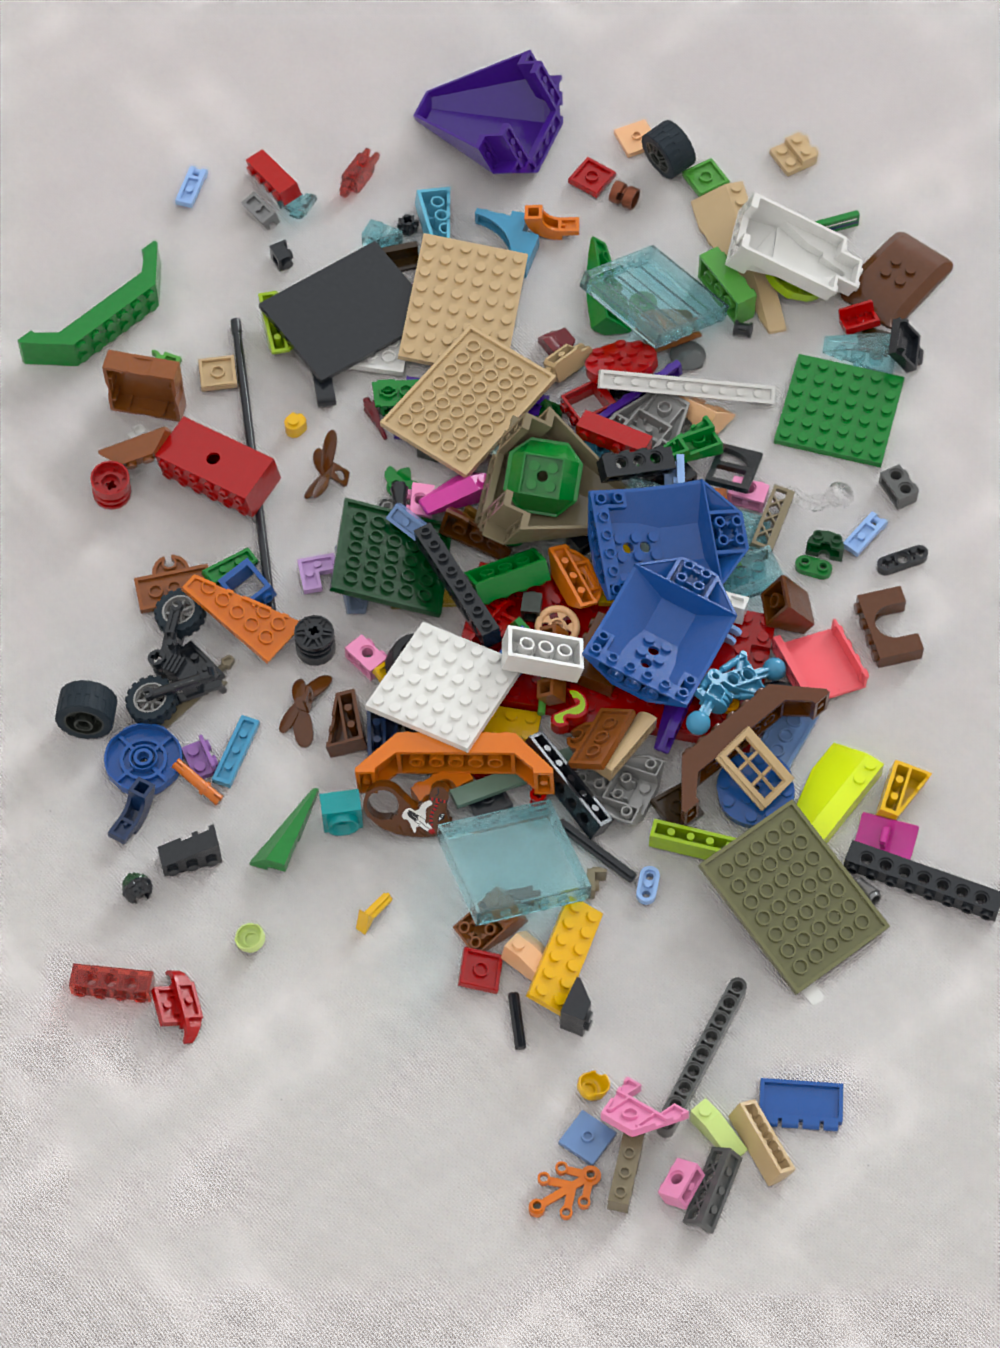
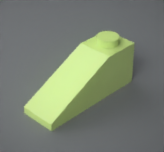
(715, 1127)

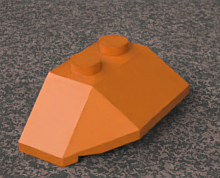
(574, 577)

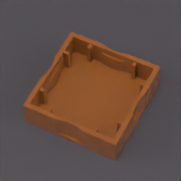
(144, 385)

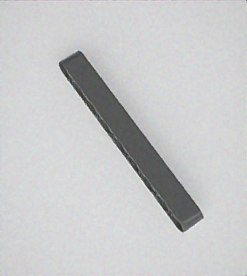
(706, 1048)

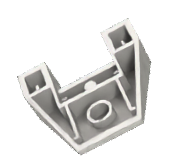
(655, 415)

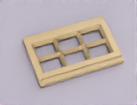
(736, 774)

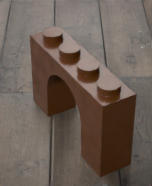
(886, 649)
(590, 676)

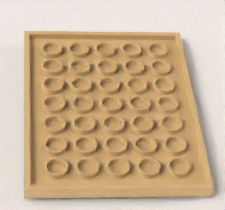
(456, 288)
(467, 401)

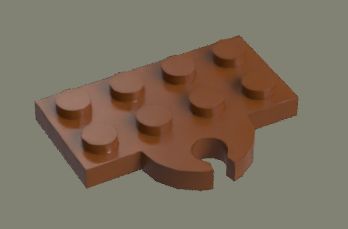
(164, 579)
(598, 740)

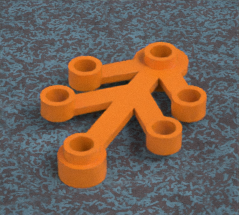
(567, 1189)

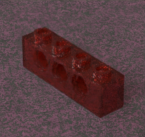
(103, 975)

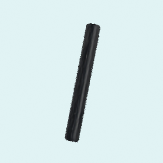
(598, 852)

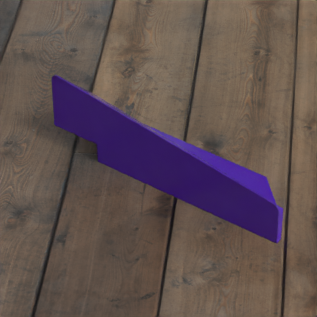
(669, 726)

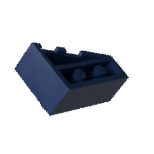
(379, 731)

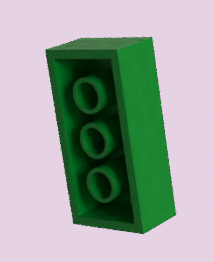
(509, 575)

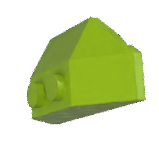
(275, 340)

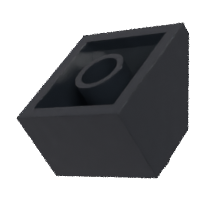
(576, 1011)

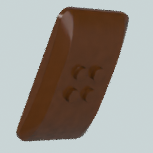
(899, 277)

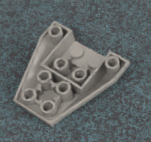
(630, 790)

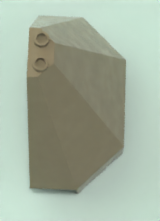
(505, 522)

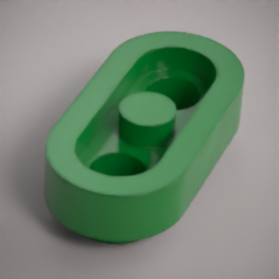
(813, 566)

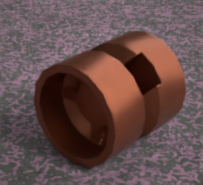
(625, 195)

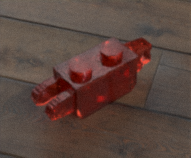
(358, 172)

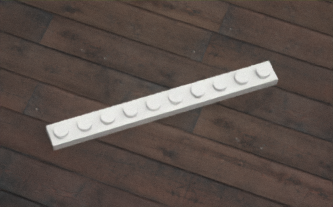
(686, 387)

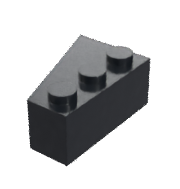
(191, 853)

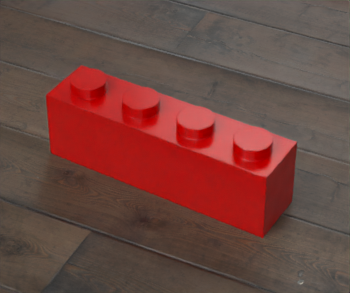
(273, 177)
(611, 434)

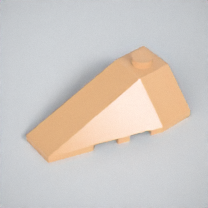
(698, 409)
(523, 953)

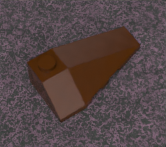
(463, 529)

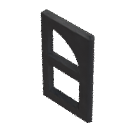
(749, 457)

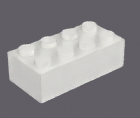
(542, 654)

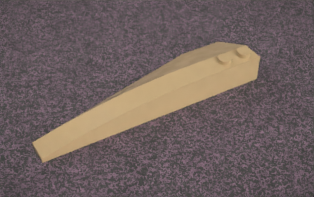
(716, 219)

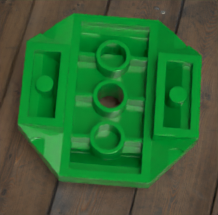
(563, 480)

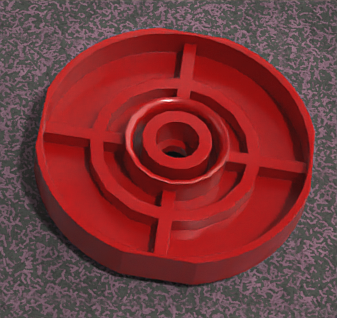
(621, 356)

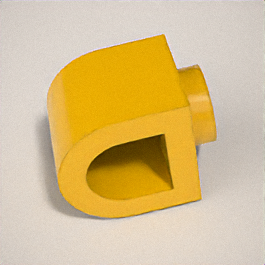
(295, 425)

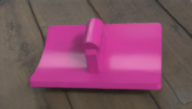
(887, 834)

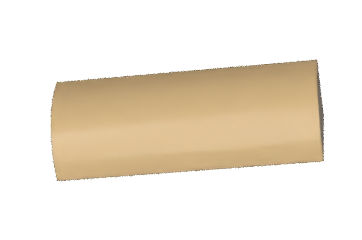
(637, 733)
(761, 1142)

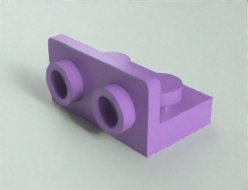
(199, 757)

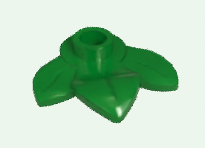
(392, 476)

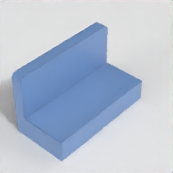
(405, 519)

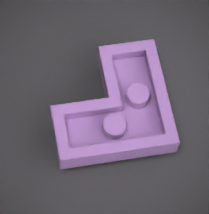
(311, 569)

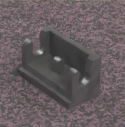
(260, 210)

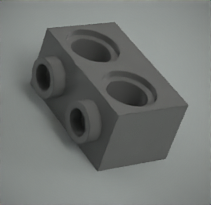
(897, 488)

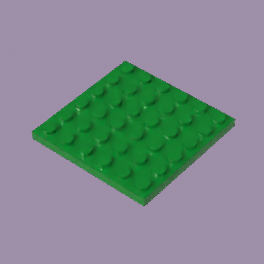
(839, 410)

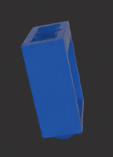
(242, 573)

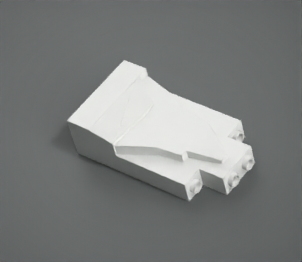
(792, 248)

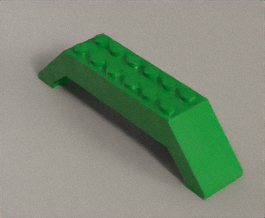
(101, 323)

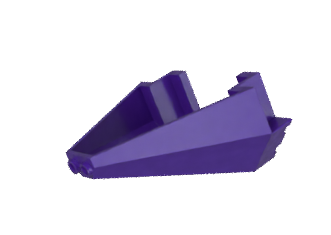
(498, 114)

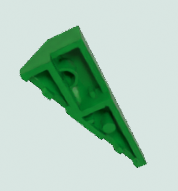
(697, 442)
(281, 845)

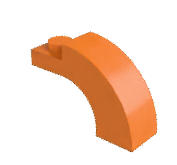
(550, 226)

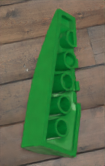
(600, 318)

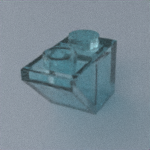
(382, 234)

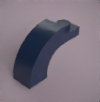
(135, 811)

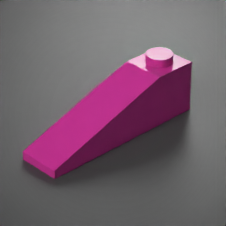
(455, 493)

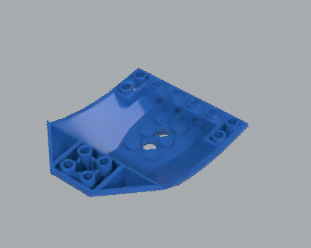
(674, 523)
(665, 608)

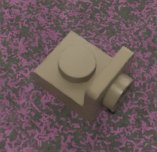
(595, 875)

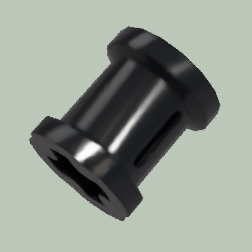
(743, 329)

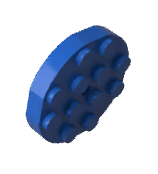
(141, 742)
(738, 805)

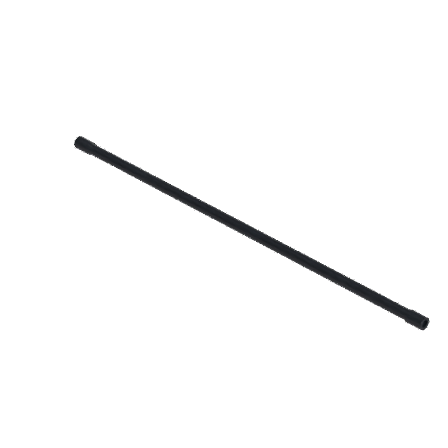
(236, 329)

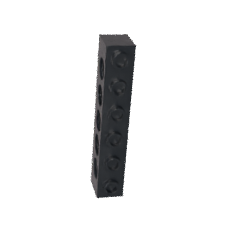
(571, 789)

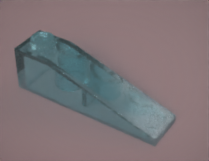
(862, 350)

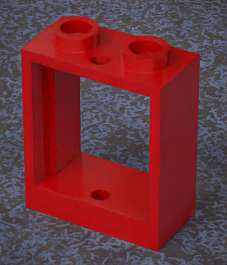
(581, 393)

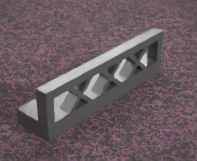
(717, 1189)

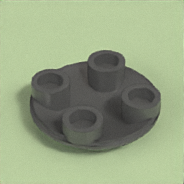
(689, 354)

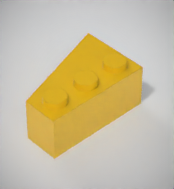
(900, 789)

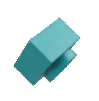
(341, 812)

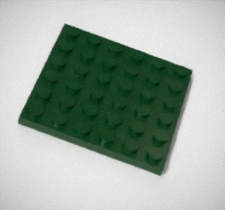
(383, 562)

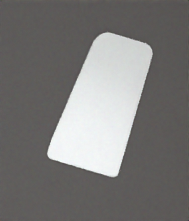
(813, 994)

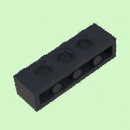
(610, 472)

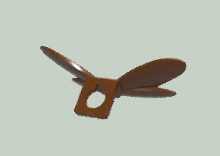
(324, 464)
(298, 713)

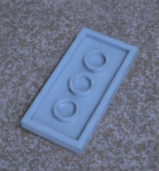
(788, 736)

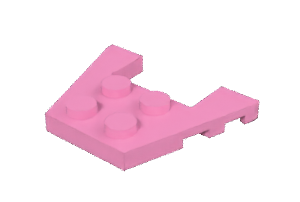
(634, 1116)

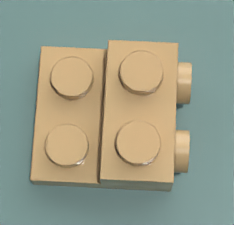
(794, 154)

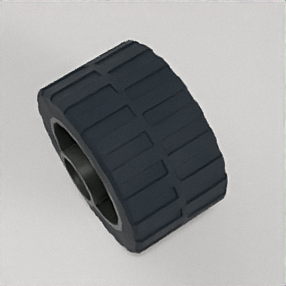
(668, 149)
(86, 709)

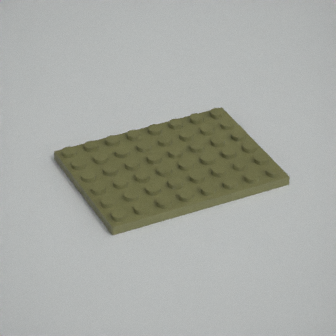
(794, 896)

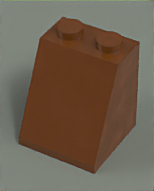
(787, 606)

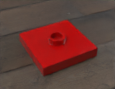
(592, 177)
(480, 970)

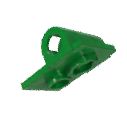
(390, 392)

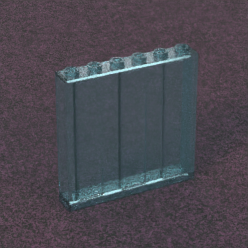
(654, 296)

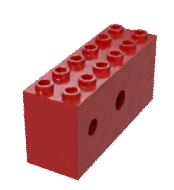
(218, 467)

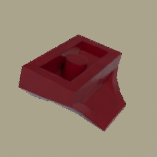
(556, 339)

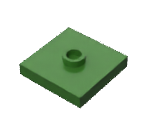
(705, 177)

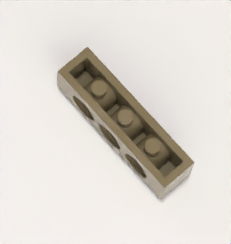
(625, 1173)

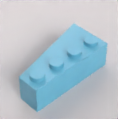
(434, 210)

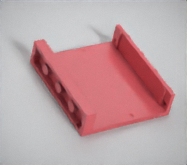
(822, 661)

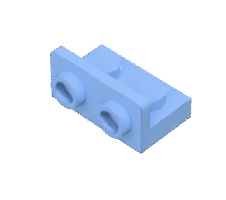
(678, 473)

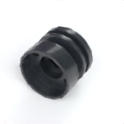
(315, 640)

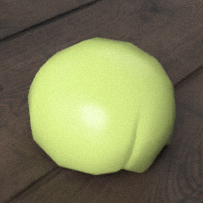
(250, 937)

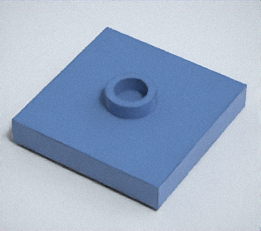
(587, 1138)

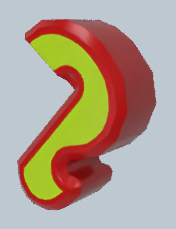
(573, 715)

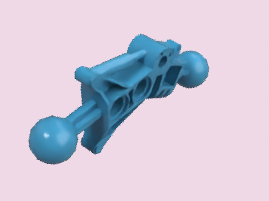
(721, 687)

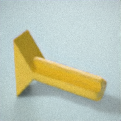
(365, 918)

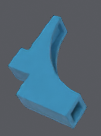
(512, 231)

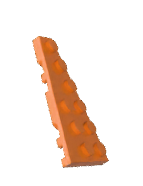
(247, 619)

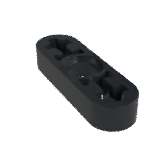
(897, 566)

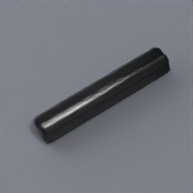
(517, 1021)

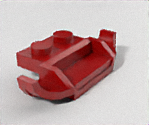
(498, 612)
(179, 1005)

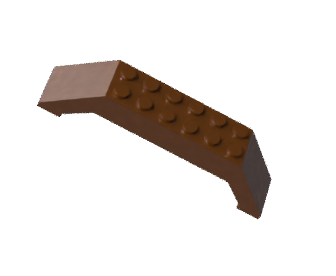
(759, 714)

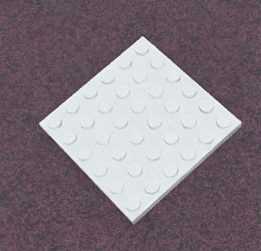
(443, 687)

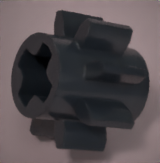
(408, 224)

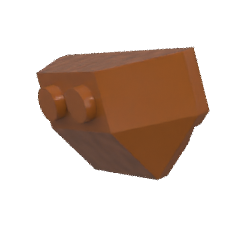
(137, 449)

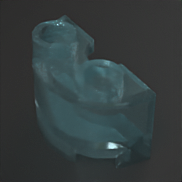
(300, 206)

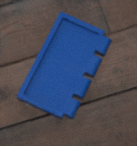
(802, 1102)

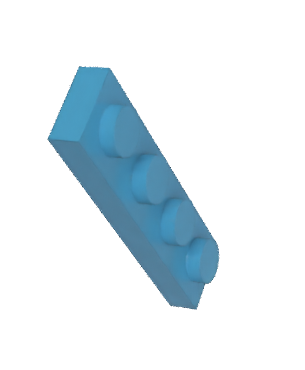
(235, 751)

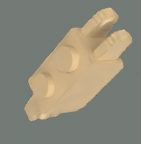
(567, 360)

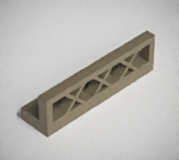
(781, 516)

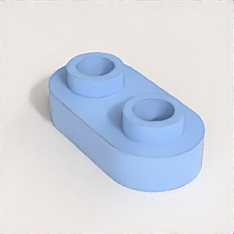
(647, 886)

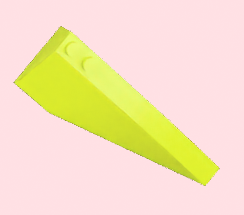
(837, 787)

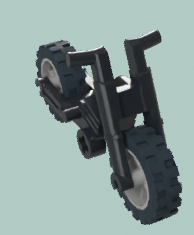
(176, 624)

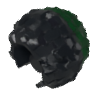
(135, 886)

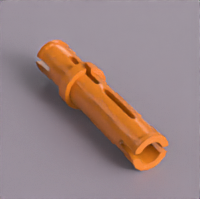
(199, 783)

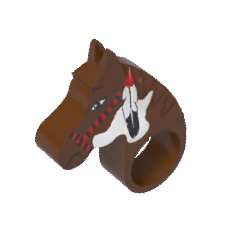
(412, 817)

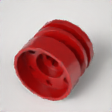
(110, 485)

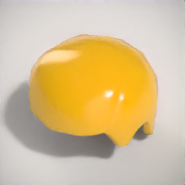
(593, 1085)

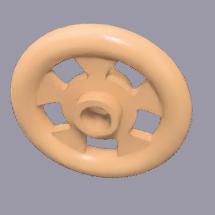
(562, 611)

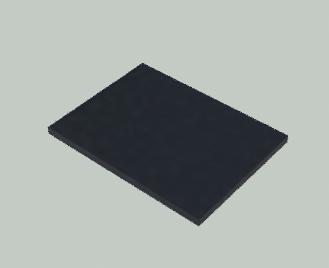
(343, 311)

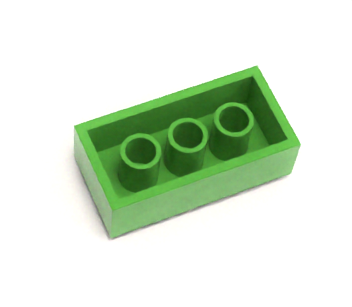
(727, 285)

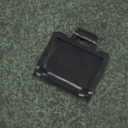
(905, 345)

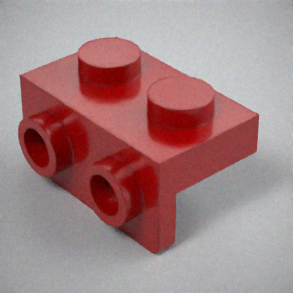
(858, 317)

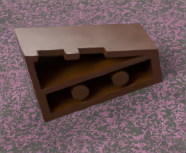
(347, 725)

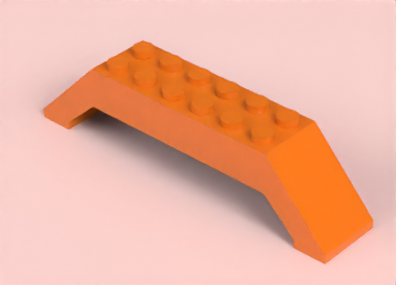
(422, 754)

